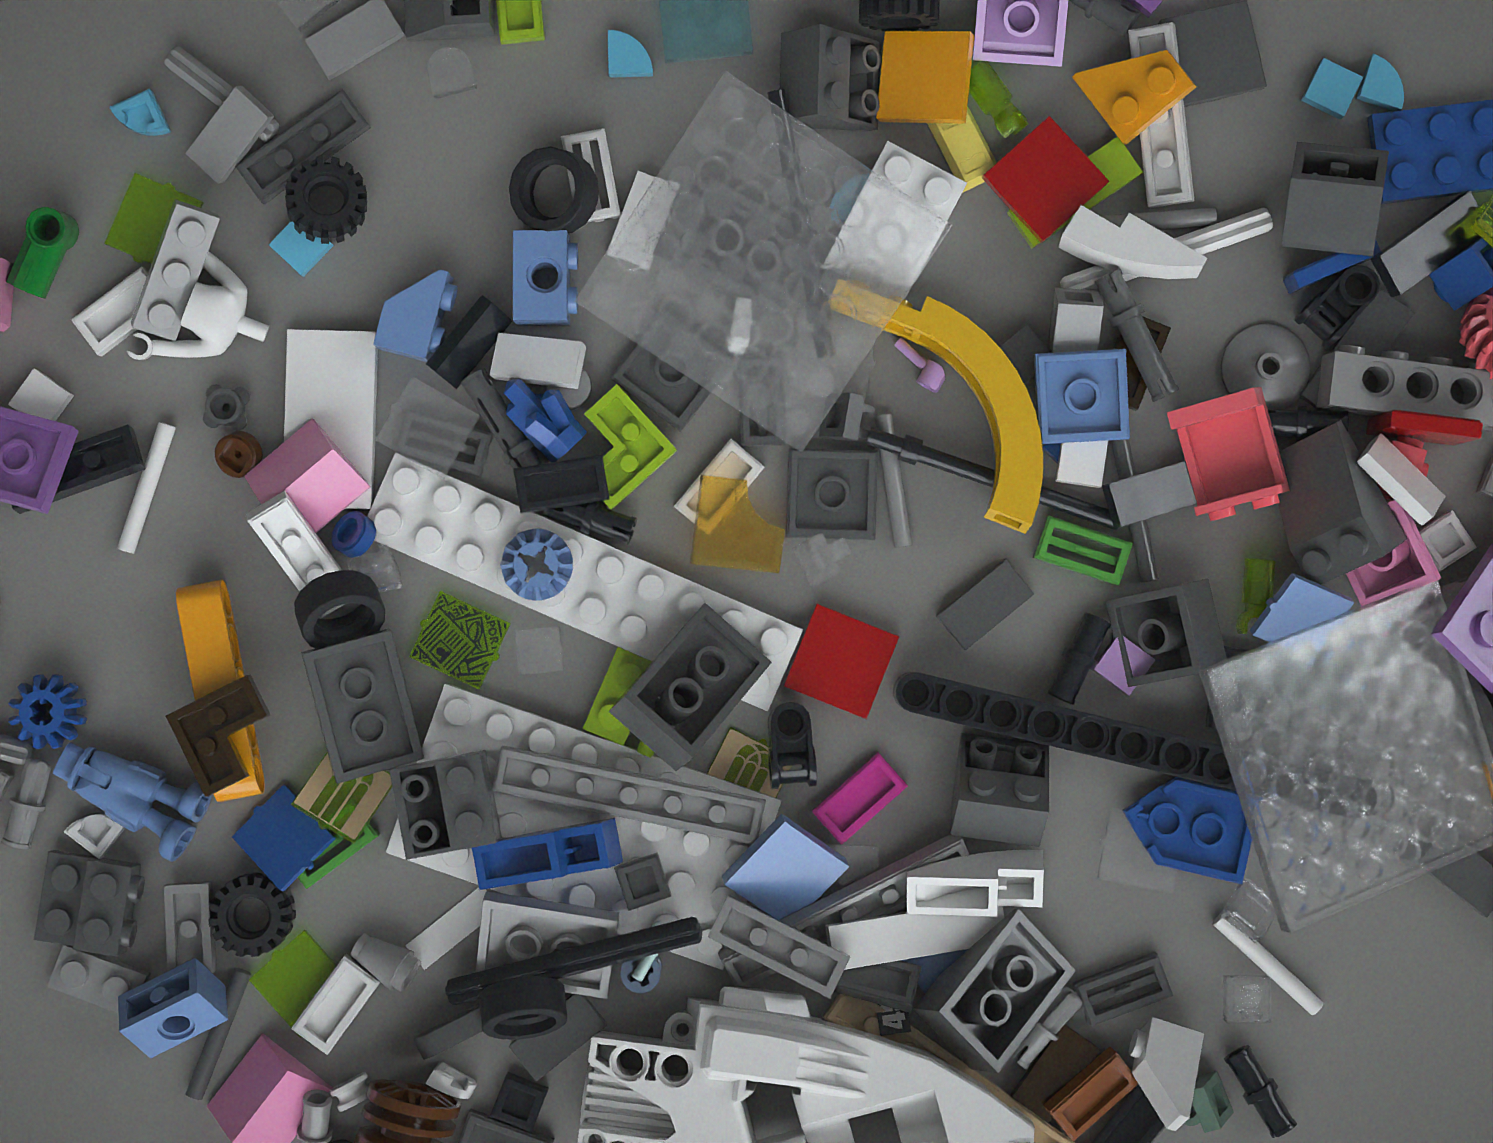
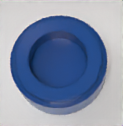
(353, 534)

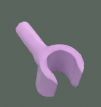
(932, 373)

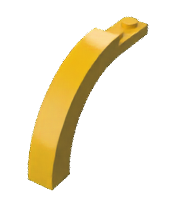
(1001, 395)

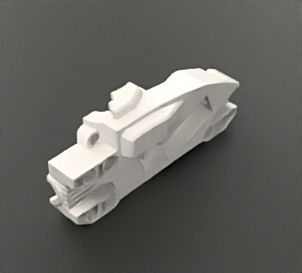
(774, 1040)

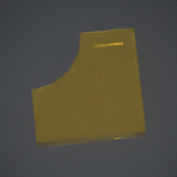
(730, 530)

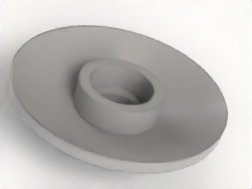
(1244, 358)

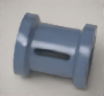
(638, 986)

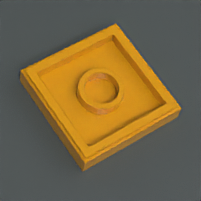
(925, 76)

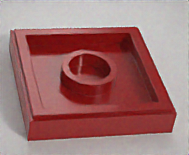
(1045, 179)
(1425, 427)
(841, 661)

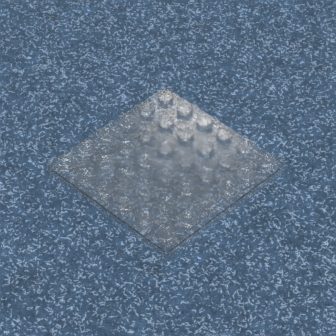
(763, 262)
(1354, 755)

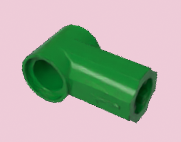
(38, 256)

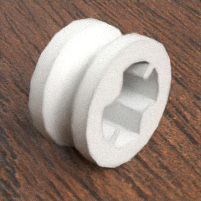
(350, 1091)

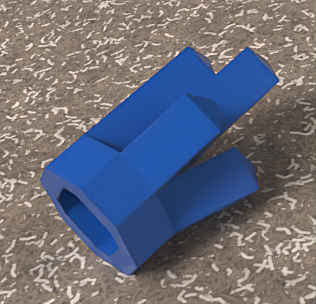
(543, 419)

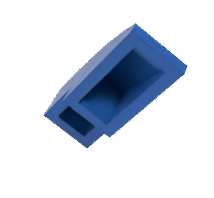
(548, 854)

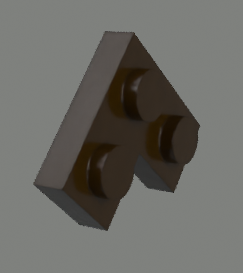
(205, 732)

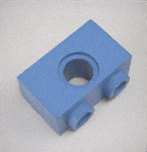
(531, 253)
(172, 1008)

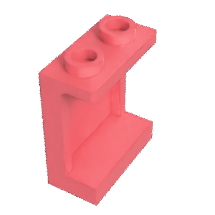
(1230, 453)

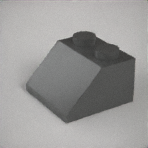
(1172, 626)

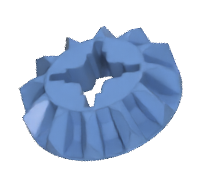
(542, 585)

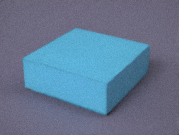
(1331, 88)
(298, 250)

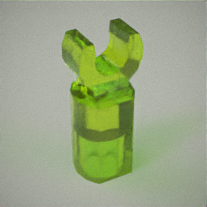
(994, 99)
(1256, 590)

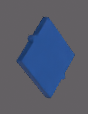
(282, 839)

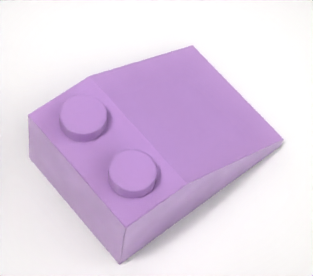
(1021, 31)

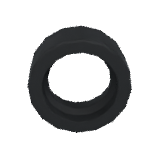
(523, 184)
(335, 590)
(523, 1007)

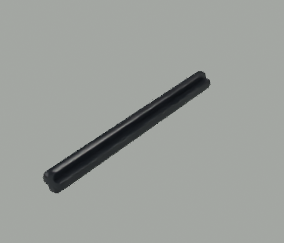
(581, 958)

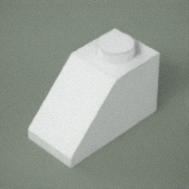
(1167, 1068)

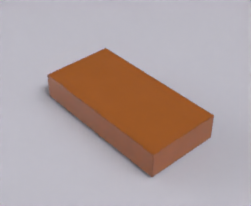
(1091, 1093)

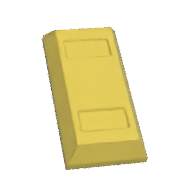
(964, 150)

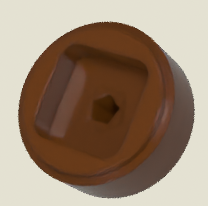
(238, 453)

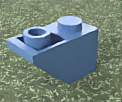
(414, 317)

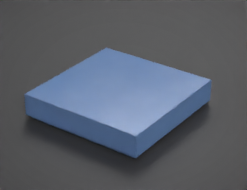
(1082, 396)
(785, 869)

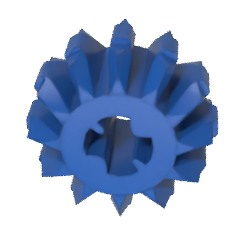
(32, 711)

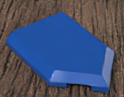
(1193, 829)

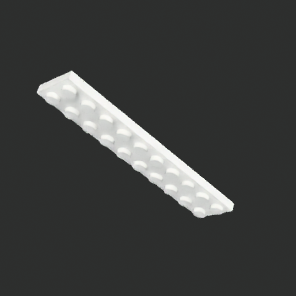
(608, 588)

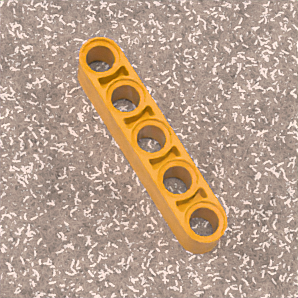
(216, 662)

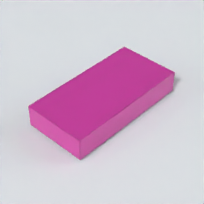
(859, 798)

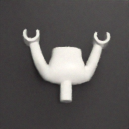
(213, 315)

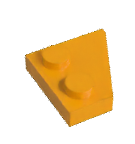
(1135, 91)

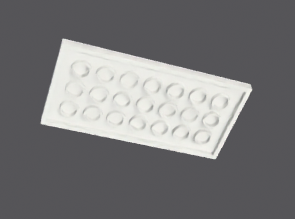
(690, 860)

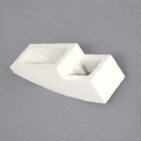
(1133, 247)
(977, 884)

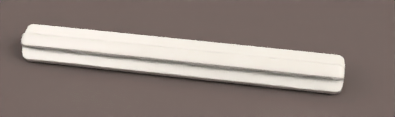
(1201, 240)

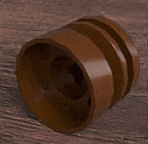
(407, 1113)

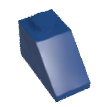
(1465, 274)

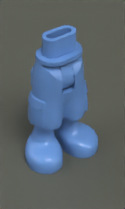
(128, 792)

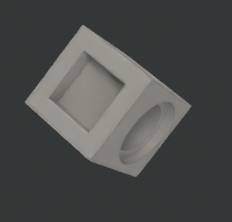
(1075, 320)

